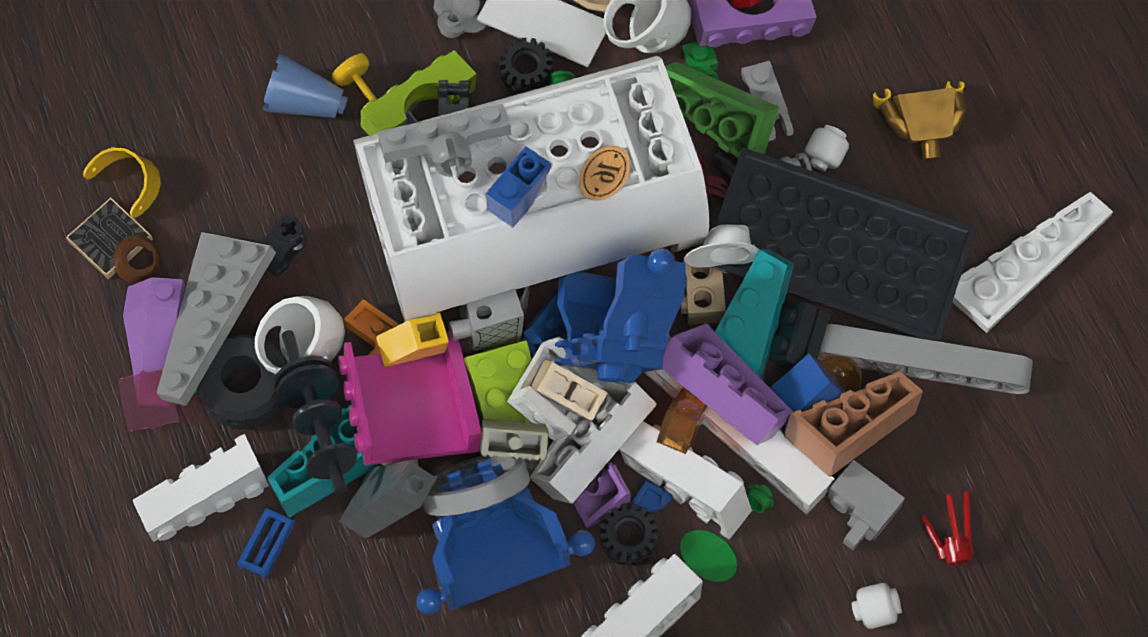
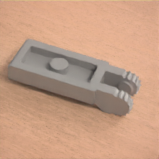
(763, 84)

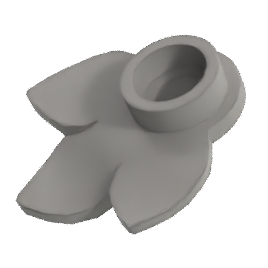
(458, 17)

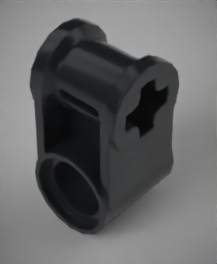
(285, 244)

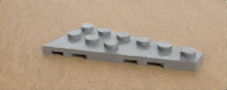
(215, 295)

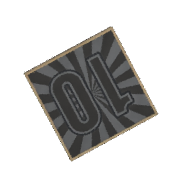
(102, 232)

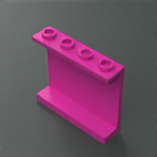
(411, 407)

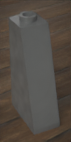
(386, 497)

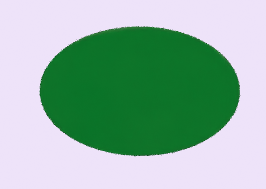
(708, 555)

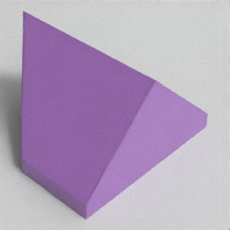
(602, 495)

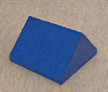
(806, 385)

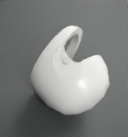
(653, 24)
(314, 323)

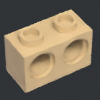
(708, 289)
(568, 390)

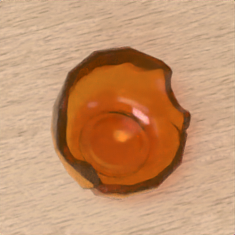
(844, 371)

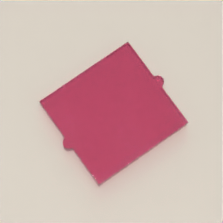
(142, 404)

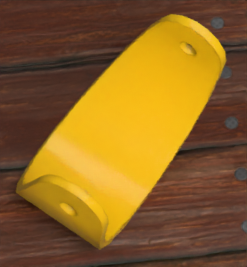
(151, 180)

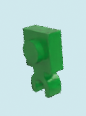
(700, 58)

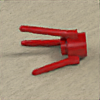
(957, 547)

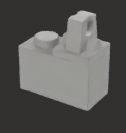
(866, 500)

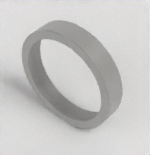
(480, 496)

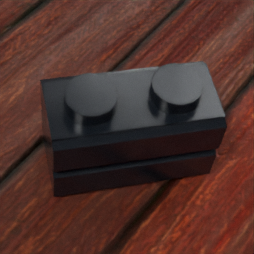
(799, 333)

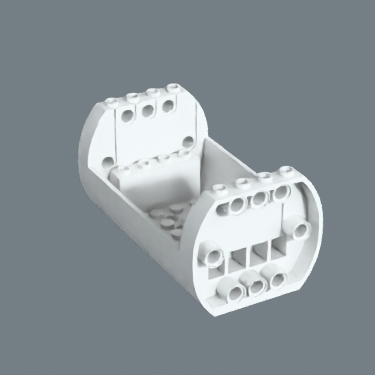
(454, 251)

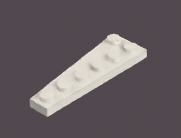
(1010, 275)

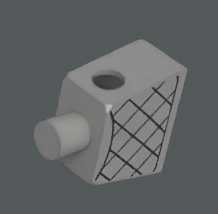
(491, 321)

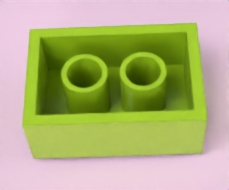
(493, 379)

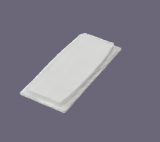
(555, 23)

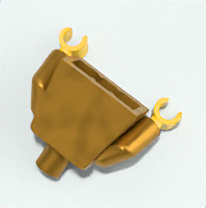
(924, 116)

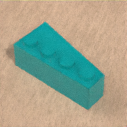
(296, 487)

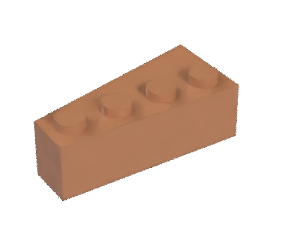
(848, 426)

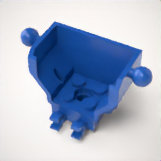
(621, 321)
(495, 545)

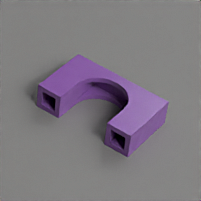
(719, 23)

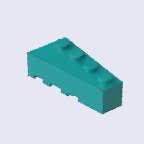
(755, 310)

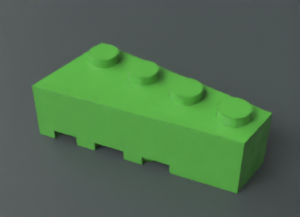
(722, 110)

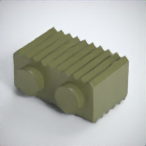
(514, 439)

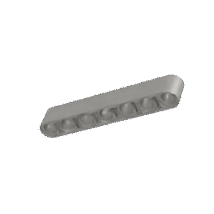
(929, 359)

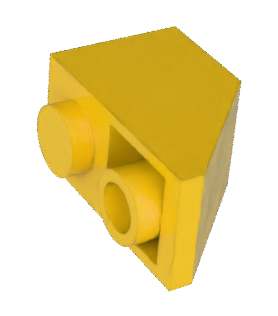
(413, 340)

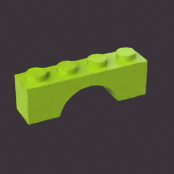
(422, 85)

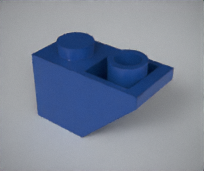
(518, 186)

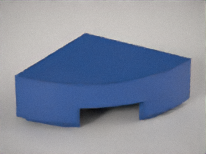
(651, 497)

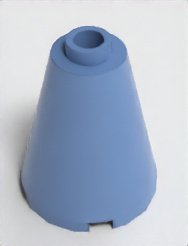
(302, 92)

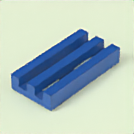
(255, 567)

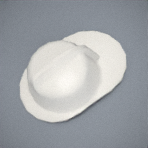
(724, 246)

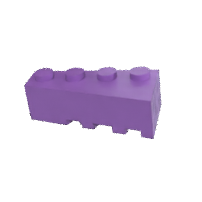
(725, 383)

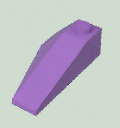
(150, 320)

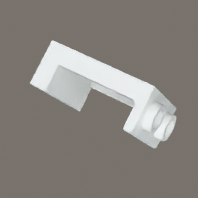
(537, 407)

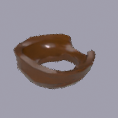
(121, 263)

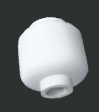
(827, 148)
(877, 605)

